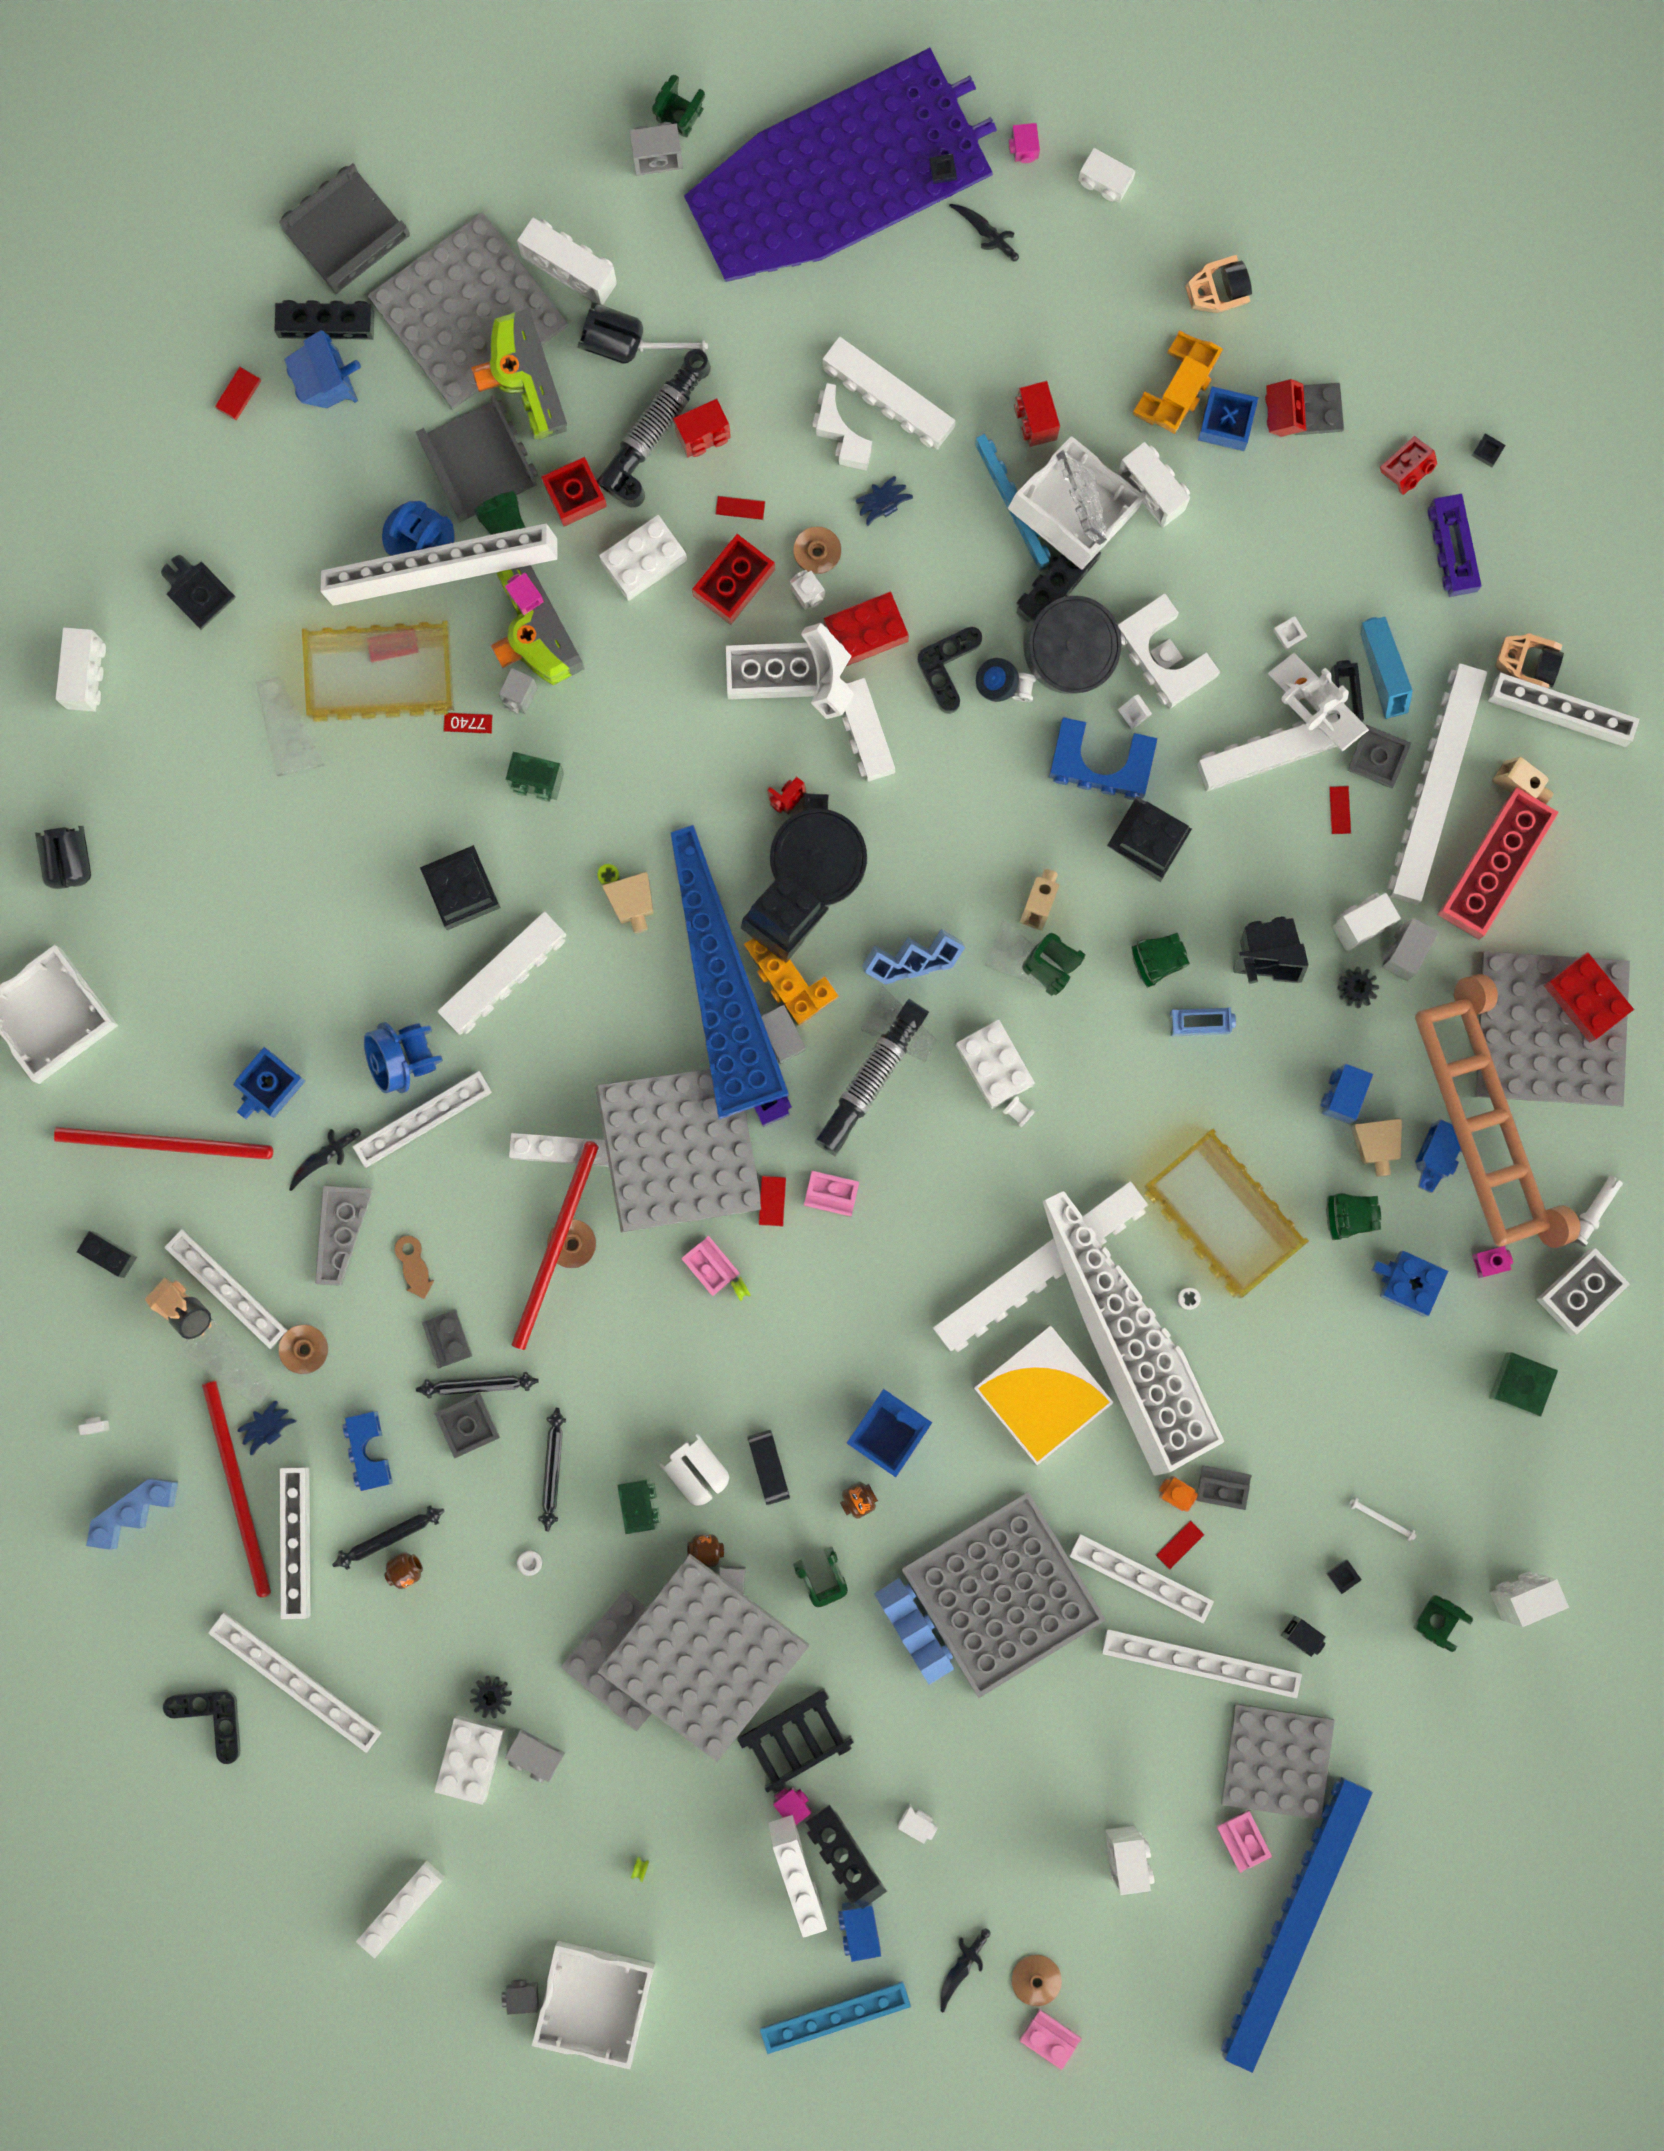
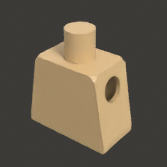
(1522, 774)
(631, 900)
(1040, 900)
(1379, 1143)

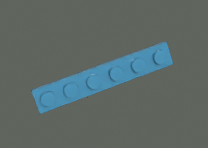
(1007, 491)
(835, 2017)

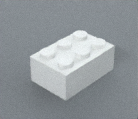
(1156, 481)
(643, 557)
(80, 669)
(1365, 921)
(995, 1064)
(1583, 1291)
(469, 1760)

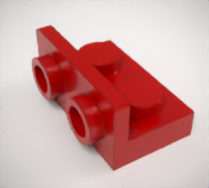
(1410, 464)
(792, 793)

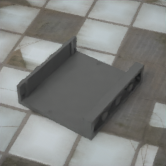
(343, 228)
(478, 458)

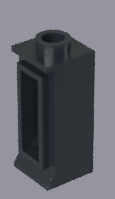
(1347, 669)

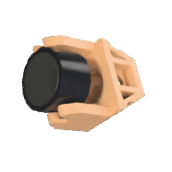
(1235, 281)
(1547, 665)
(183, 1312)

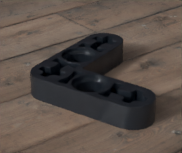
(938, 667)
(212, 1708)

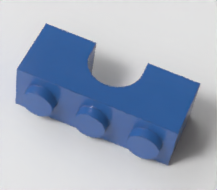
(368, 1473)

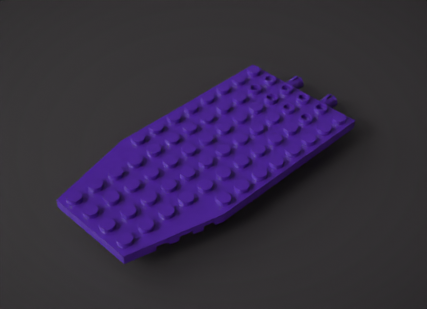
(839, 170)

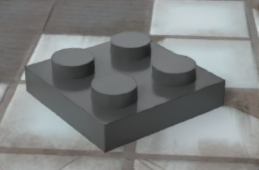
(1323, 409)
(1379, 756)
(467, 1425)

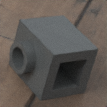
(521, 1997)

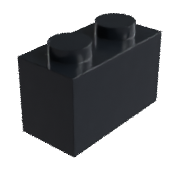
(106, 1254)
(1304, 1636)

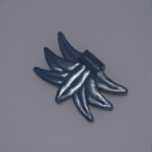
(883, 500)
(265, 1427)

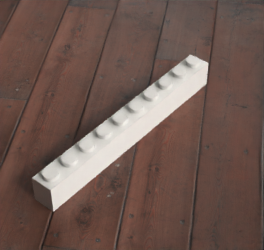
(439, 564)
(1438, 783)
(1034, 1271)

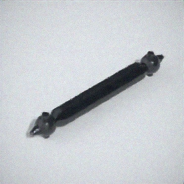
(477, 1385)
(552, 1469)
(388, 1537)

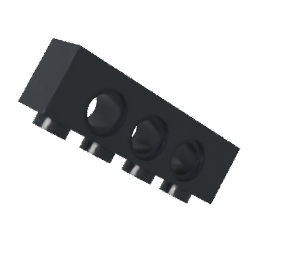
(360, 328)
(1042, 585)
(869, 1886)

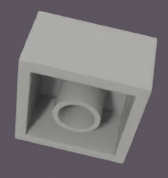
(656, 148)
(1409, 949)

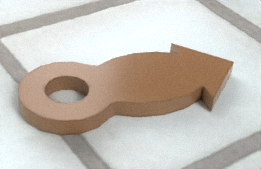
(414, 1267)

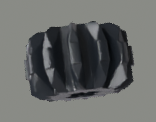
(1366, 991)
(483, 1700)

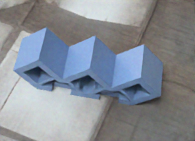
(914, 959)
(130, 1512)
(915, 1630)

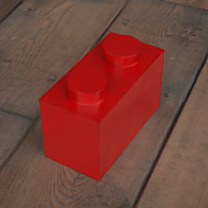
(1285, 407)

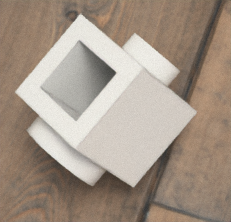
(807, 589)

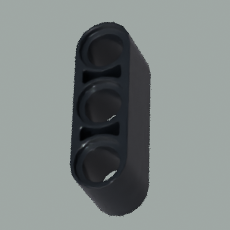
(768, 1467)

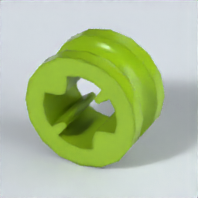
(602, 870)
(740, 1288)
(640, 1869)

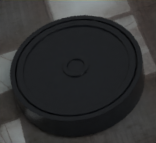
(1072, 644)
(820, 854)

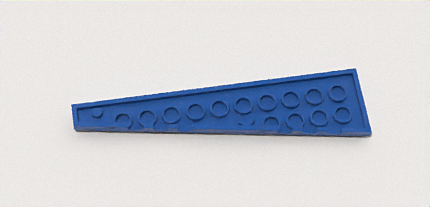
(735, 1034)

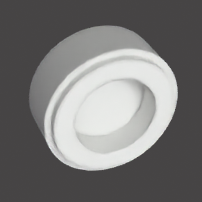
(529, 1563)

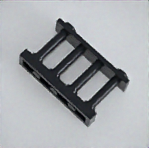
(774, 1727)

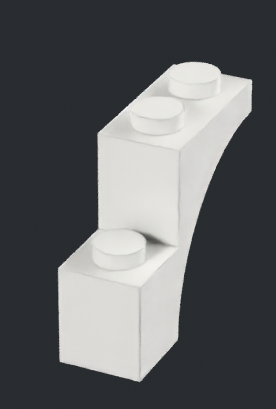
(854, 450)
(830, 656)

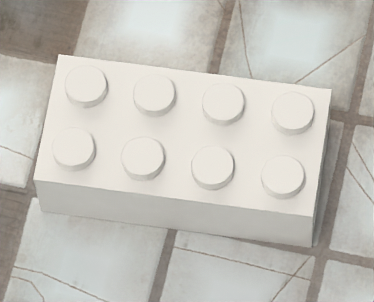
(567, 261)
(770, 671)
(1528, 1599)
(1128, 1860)

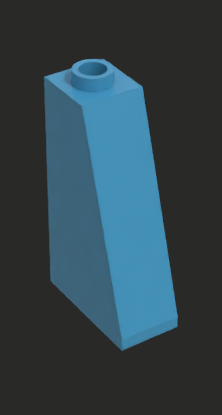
(1386, 667)

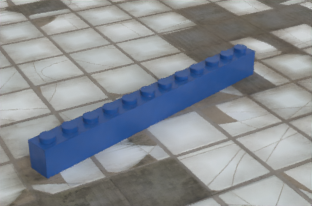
(1296, 1924)

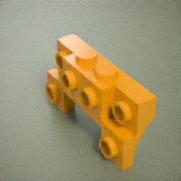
(1181, 395)
(789, 986)

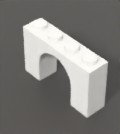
(1171, 685)
(796, 1877)

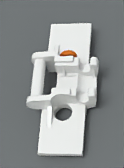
(1323, 695)

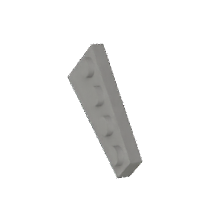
(339, 1227)

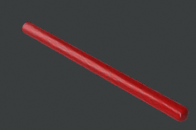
(163, 1143)
(555, 1245)
(236, 1489)

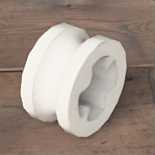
(1196, 1297)

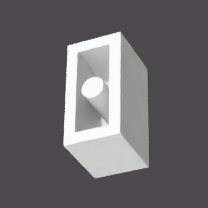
(1106, 176)

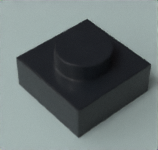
(943, 168)
(1488, 450)
(815, 801)
(1343, 1576)

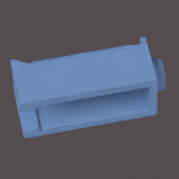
(1228, 1022)

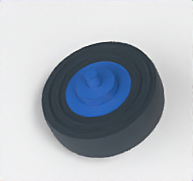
(997, 679)

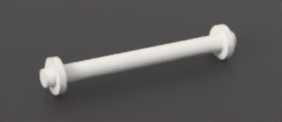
(644, 345)
(1355, 1504)

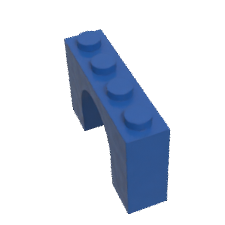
(1069, 765)

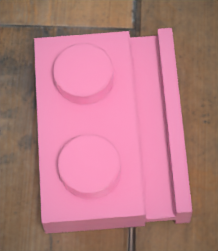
(831, 1193)
(710, 1266)
(1244, 1841)
(1050, 2039)

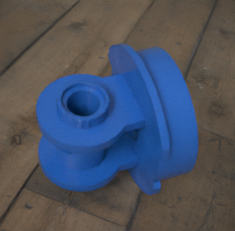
(415, 523)
(387, 1058)

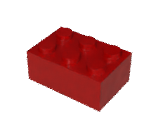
(733, 579)
(868, 627)
(1588, 997)

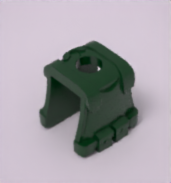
(669, 102)
(500, 513)
(1159, 958)
(1049, 976)
(1352, 1215)
(831, 1594)
(1451, 1615)

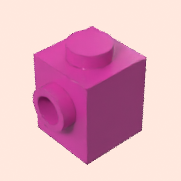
(1024, 143)
(523, 593)
(1492, 1261)
(792, 1803)

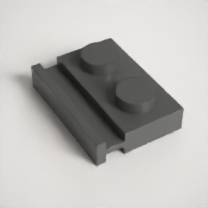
(447, 1339)
(1223, 1487)

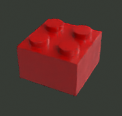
(1037, 414)
(702, 428)
(574, 491)

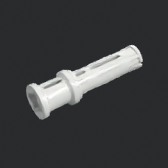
(1590, 1219)

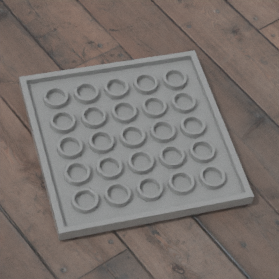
(449, 302)
(1537, 1044)
(673, 1153)
(1003, 1594)
(703, 1657)

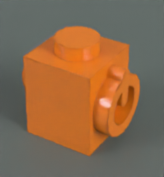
(1177, 1494)

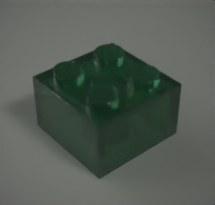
(534, 776)
(1523, 1384)
(638, 1506)

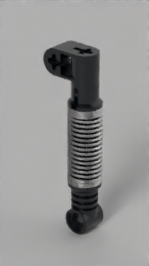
(655, 420)
(881, 1063)

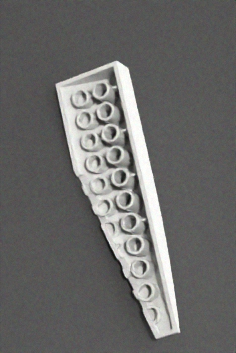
(1134, 1349)

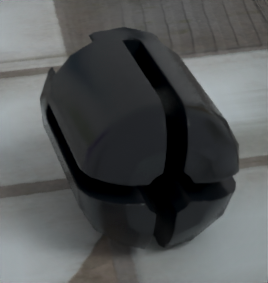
(611, 334)
(63, 857)

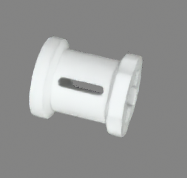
(1024, 688)
(1018, 1111)

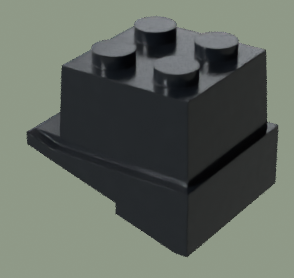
(1149, 838)
(460, 887)
(783, 917)
(1272, 951)

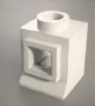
(917, 1824)

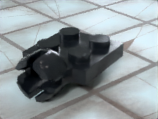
(196, 591)

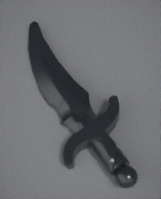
(988, 231)
(324, 1155)
(962, 1967)

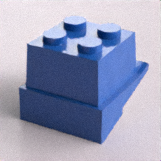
(320, 372)
(889, 1433)

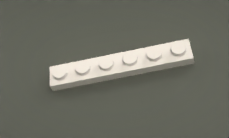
(422, 1119)
(226, 1289)
(1141, 1578)

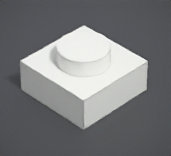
(1290, 633)
(1166, 655)
(1134, 711)
(93, 1425)

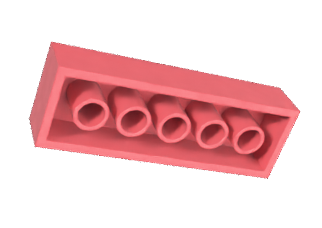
(1498, 863)

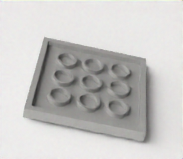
(596, 1648)
(1277, 1762)

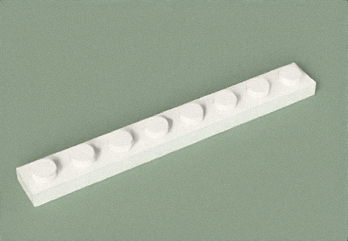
(1201, 1663)
(295, 1682)

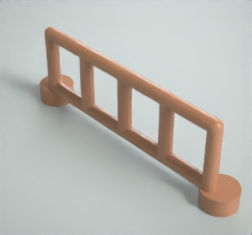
(1472, 997)

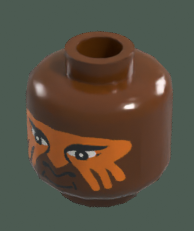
(858, 1500)
(706, 1549)
(403, 1570)

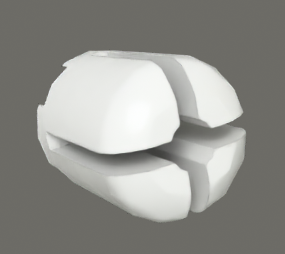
(705, 1463)

